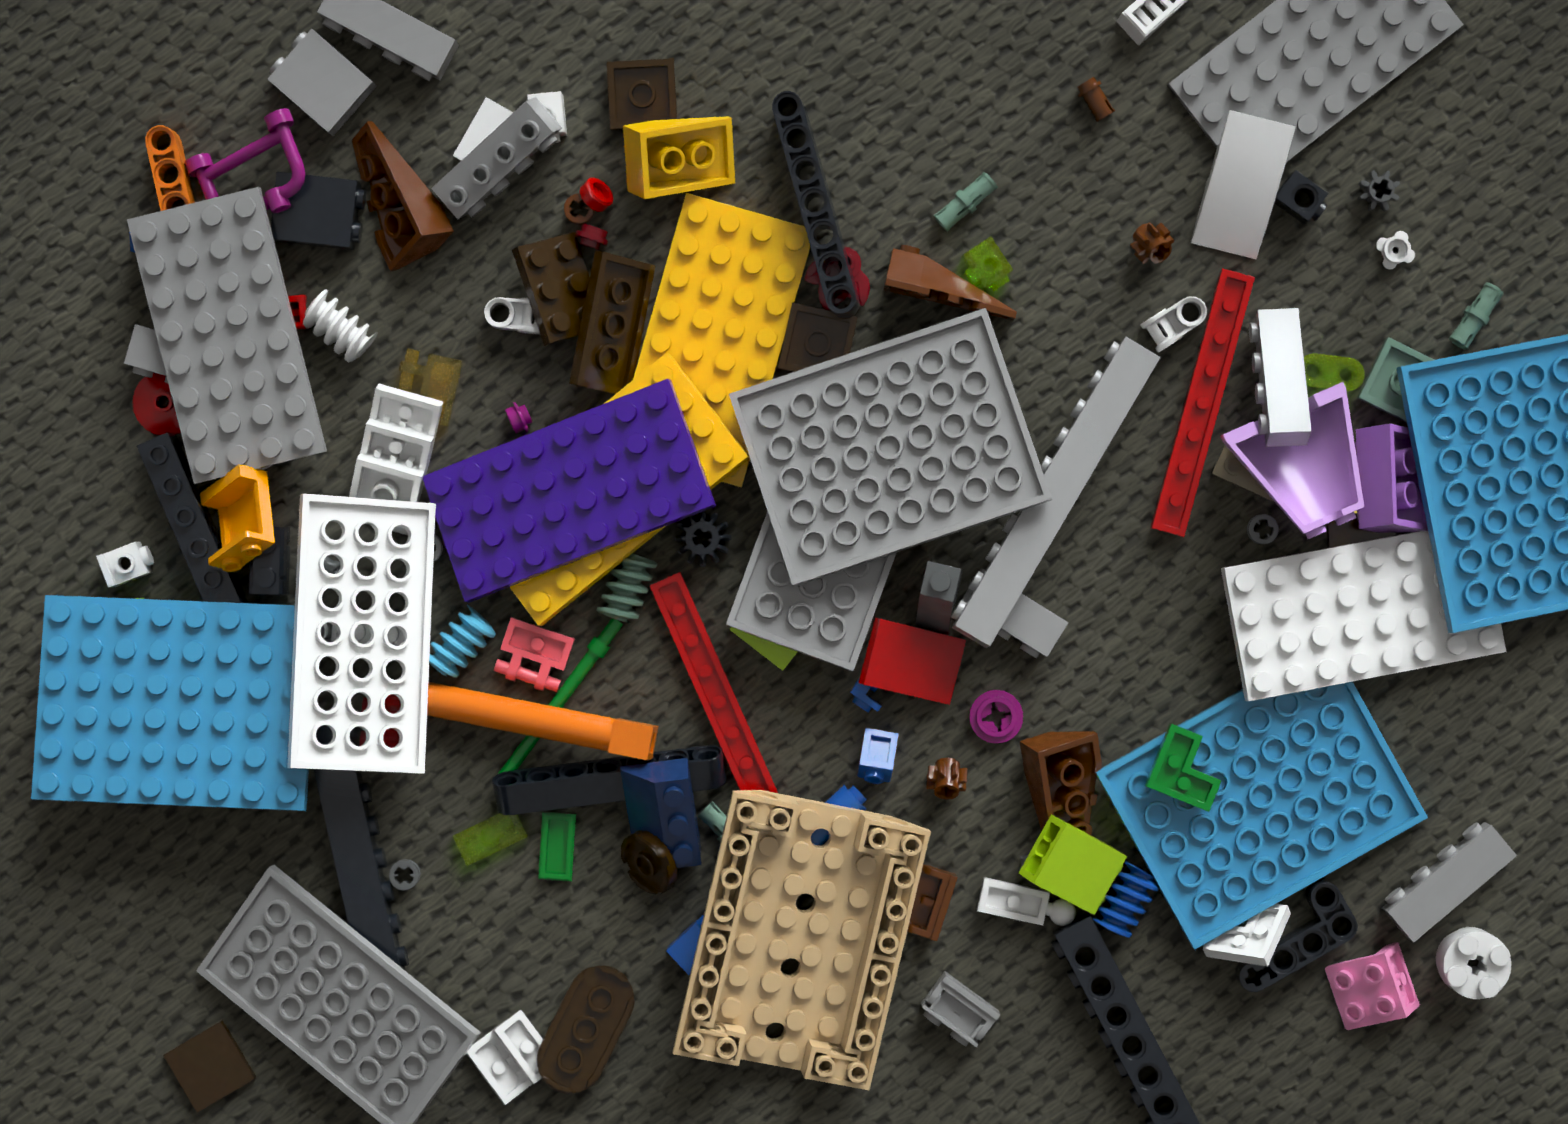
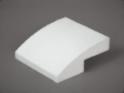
(508, 1057)

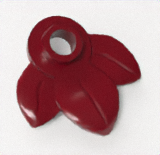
(833, 269)

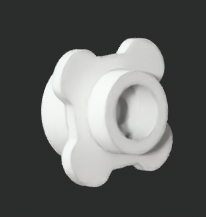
(1404, 253)

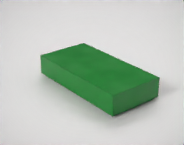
(557, 846)

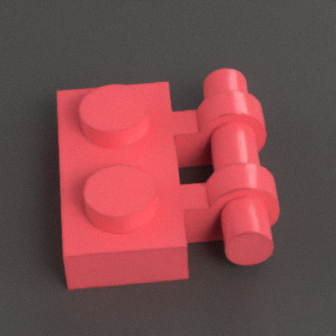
(538, 645)

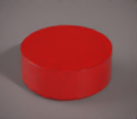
(596, 194)

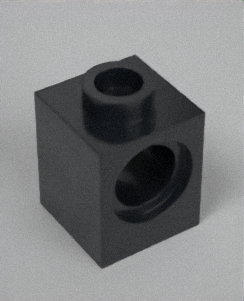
(1286, 201)

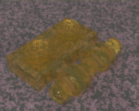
(439, 380)

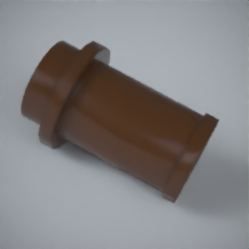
(1095, 98)

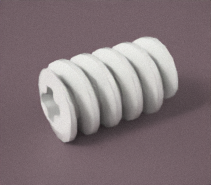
(337, 327)

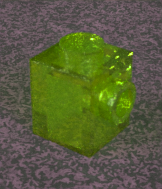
(987, 265)

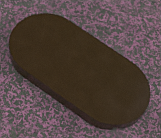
(585, 1029)

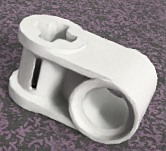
(519, 318)
(1173, 323)

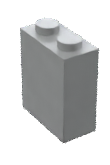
(321, 81)

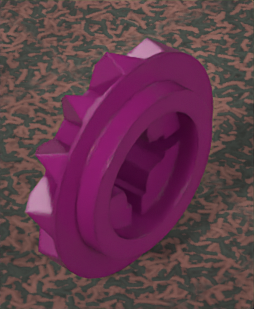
(1009, 725)

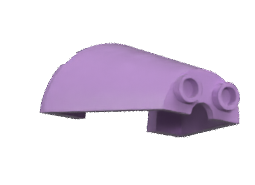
(1310, 480)

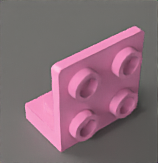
(1373, 988)

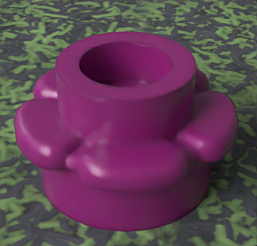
(518, 417)

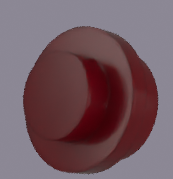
(592, 236)

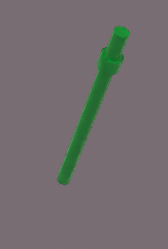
(597, 648)

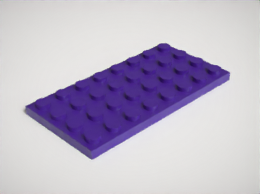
(568, 490)

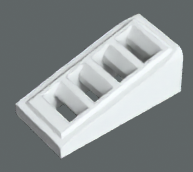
(1142, 27)

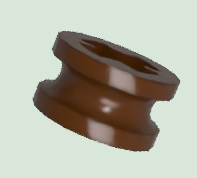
(579, 220)

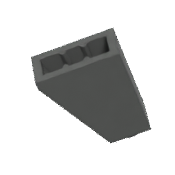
(938, 597)

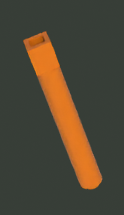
(542, 721)

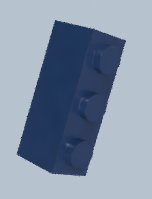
(663, 803)

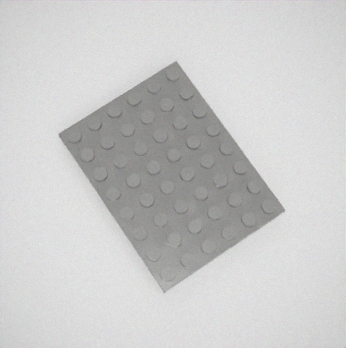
(890, 447)

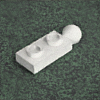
(1023, 903)

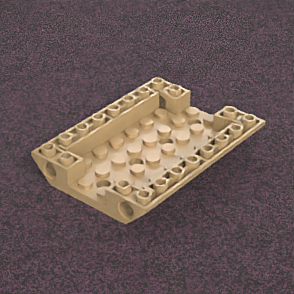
(843, 943)

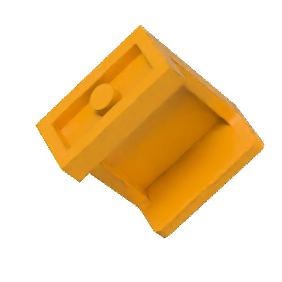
(243, 516)

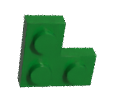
(1173, 771)

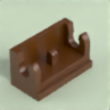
(931, 902)

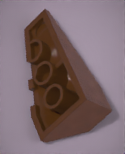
(406, 209)
(927, 280)
(1063, 775)

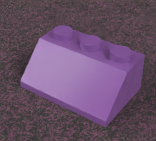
(1388, 481)

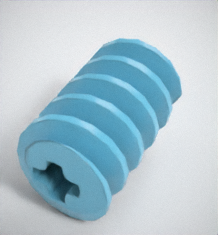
(460, 643)

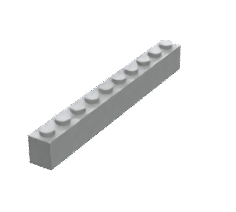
(1066, 476)

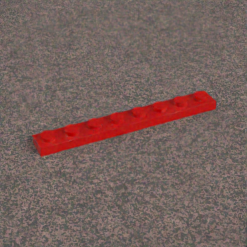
(1202, 402)
(712, 684)

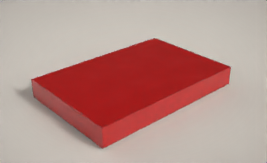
(912, 661)

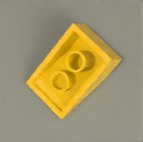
(678, 155)

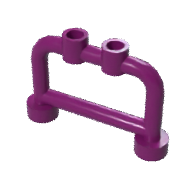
(276, 199)

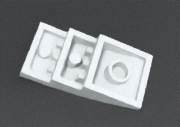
(1242, 184)
(396, 446)

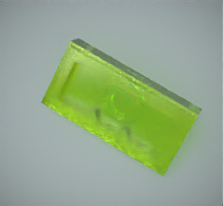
(489, 837)

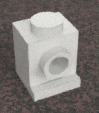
(111, 564)

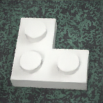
(1255, 941)

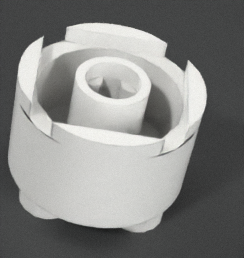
(1473, 944)

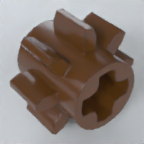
(1152, 243)
(947, 778)

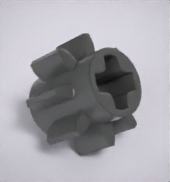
(1369, 192)

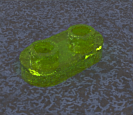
(1329, 371)

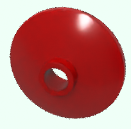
(148, 411)

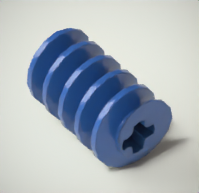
(1127, 900)

